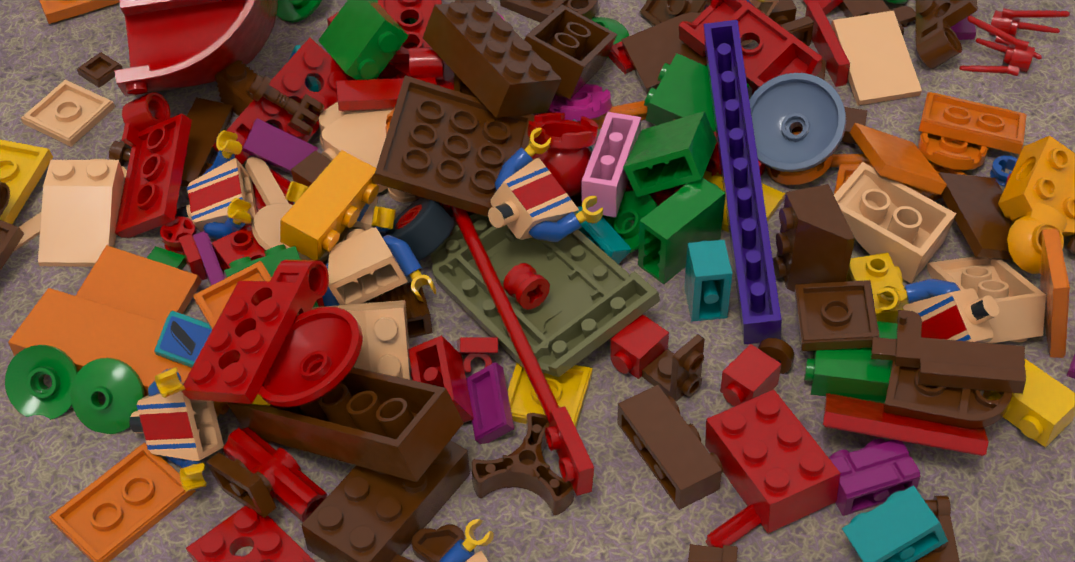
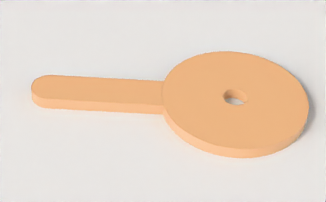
(267, 220)

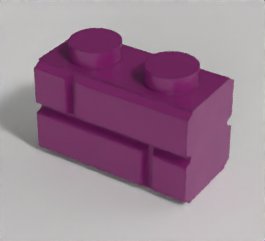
(873, 474)

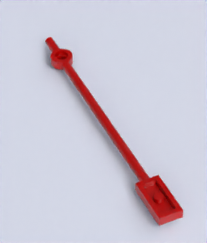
(561, 434)

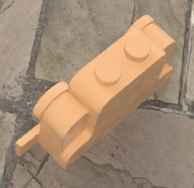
(359, 134)

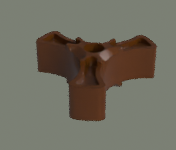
(525, 470)

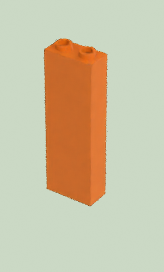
(97, 331)

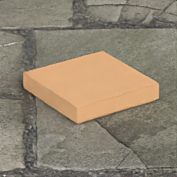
(68, 112)

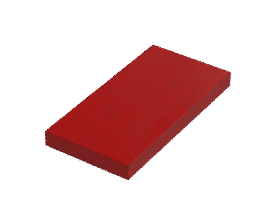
(870, 419)

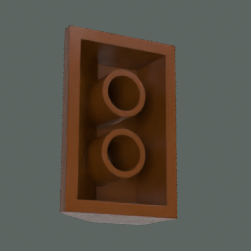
(812, 239)

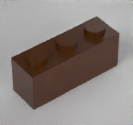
(670, 446)

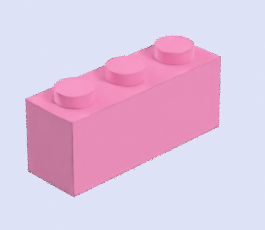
(605, 169)

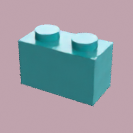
(708, 280)
(896, 530)

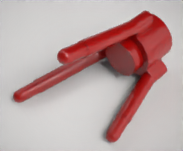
(1009, 22)
(1017, 53)

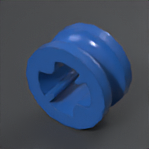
(1002, 163)

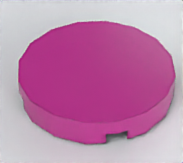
(590, 103)

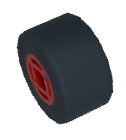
(423, 227)

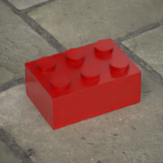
(772, 460)

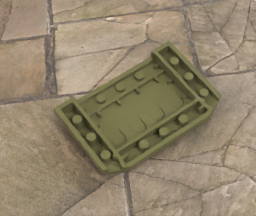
(586, 300)

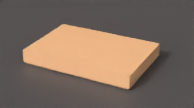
(877, 58)

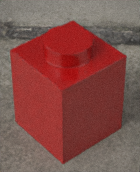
(638, 346)
(749, 376)

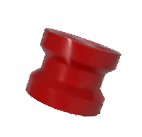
(172, 231)
(526, 286)

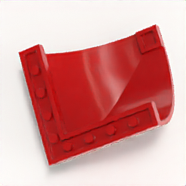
(190, 40)

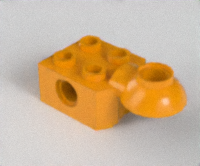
(1039, 198)

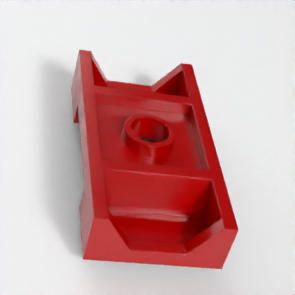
(777, 49)

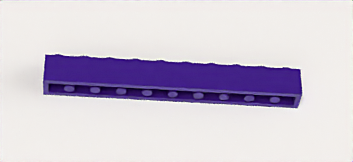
(742, 184)

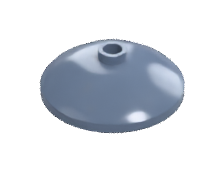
(796, 102)

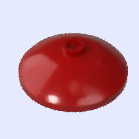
(313, 357)

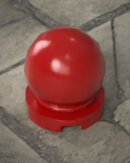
(568, 148)

